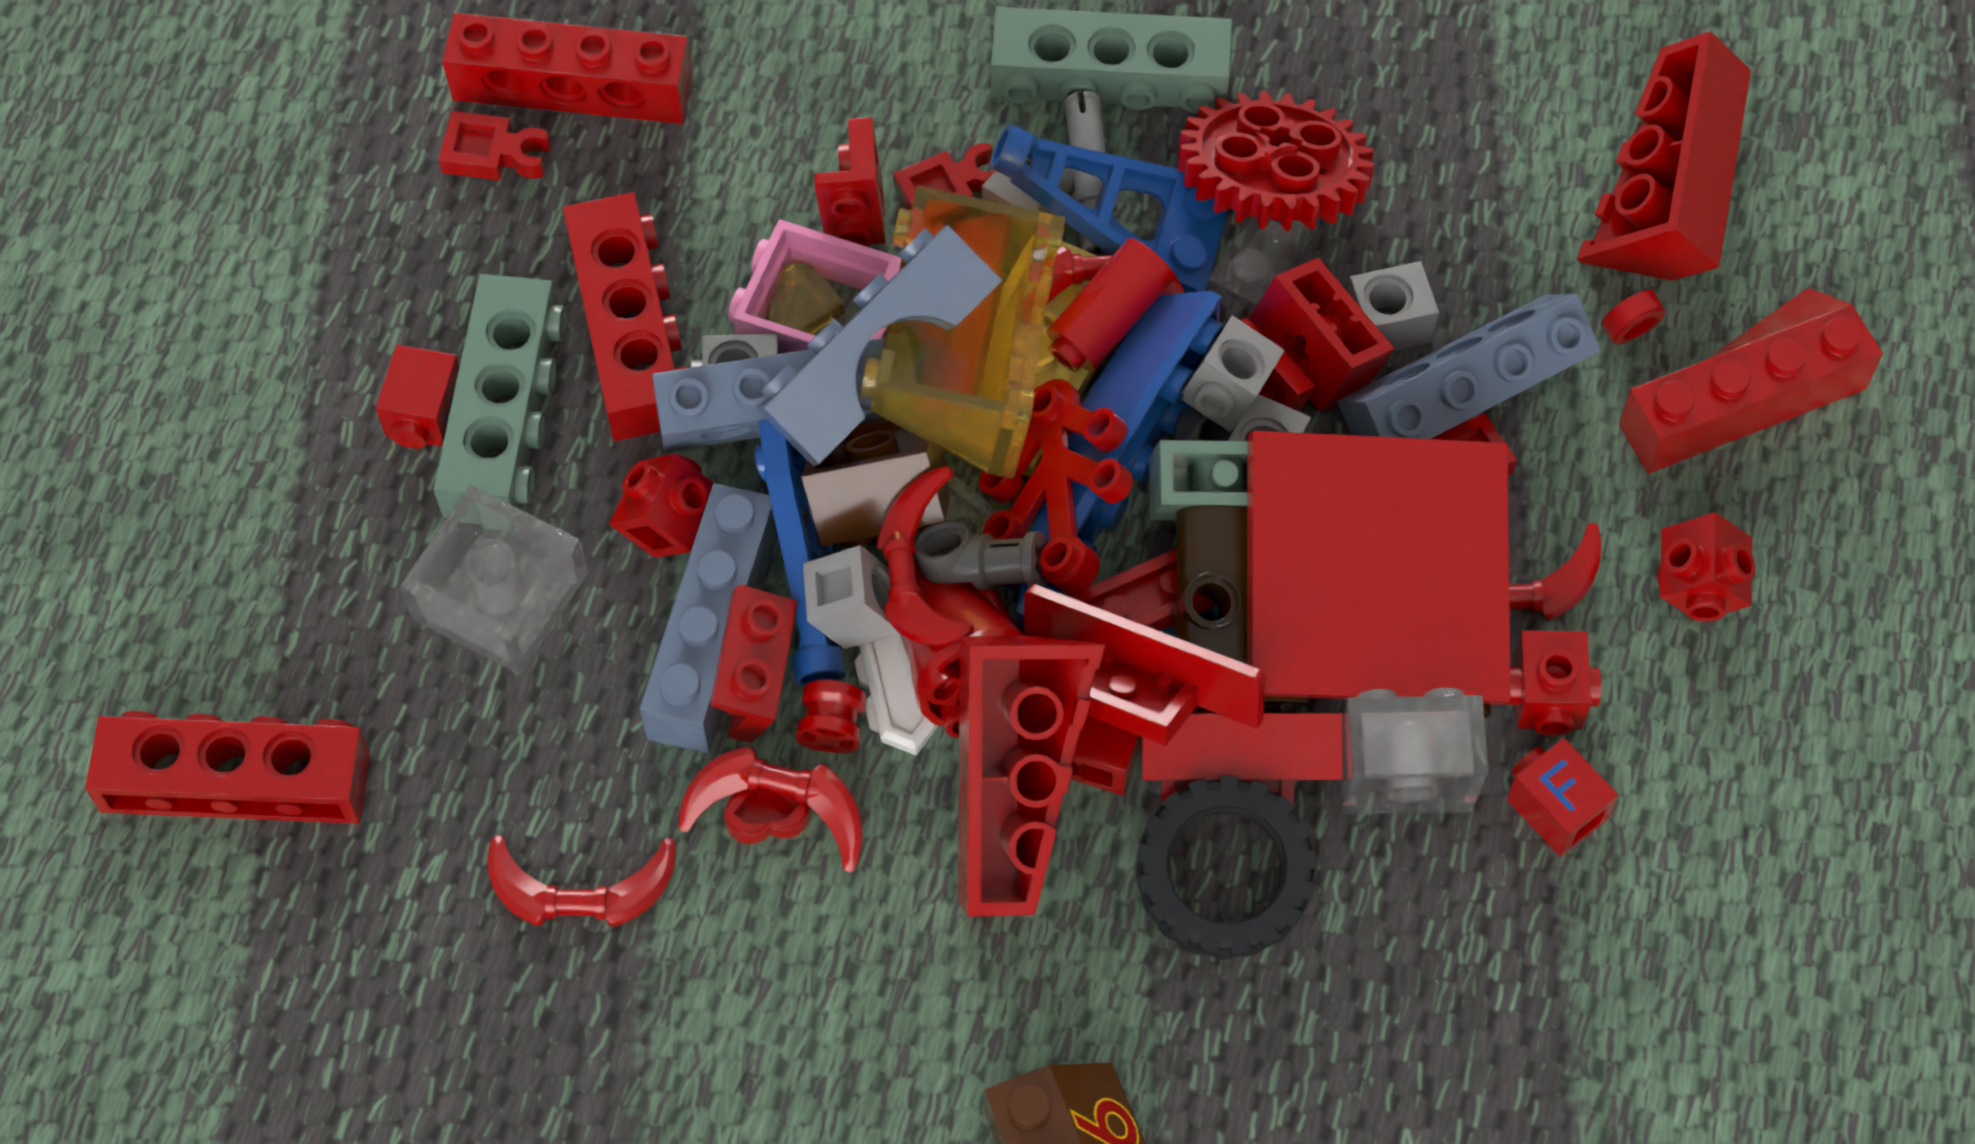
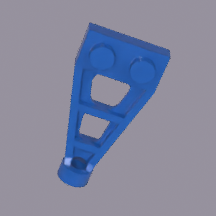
(1186, 228)
(782, 469)

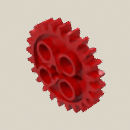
(1275, 160)

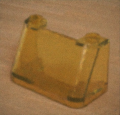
(975, 382)

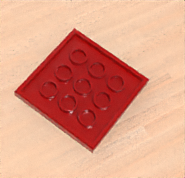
(1377, 565)

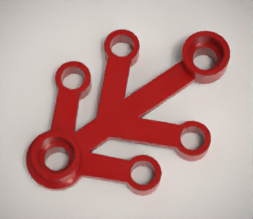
(1055, 415)

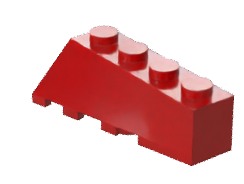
(1677, 167)
(1774, 371)
(1016, 751)

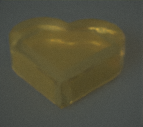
(804, 299)

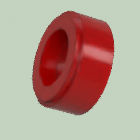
(1633, 317)

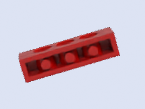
(568, 68)
(600, 236)
(325, 791)

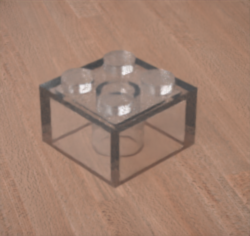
(495, 579)
(1412, 753)

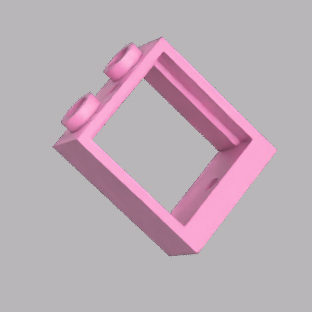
(828, 254)

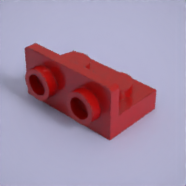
(854, 197)
(753, 660)

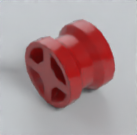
(831, 716)

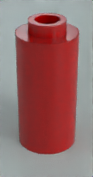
(1108, 306)

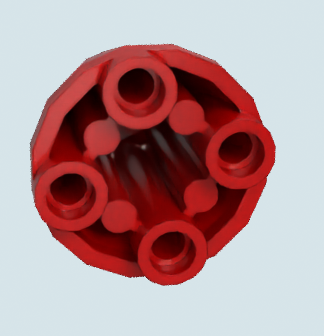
(937, 668)

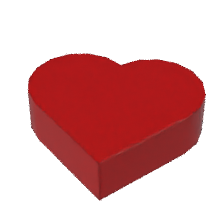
(757, 814)

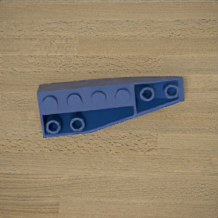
(1145, 391)

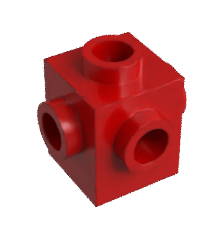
(662, 504)
(1706, 567)
(1553, 681)

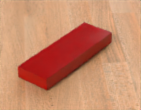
(1279, 749)

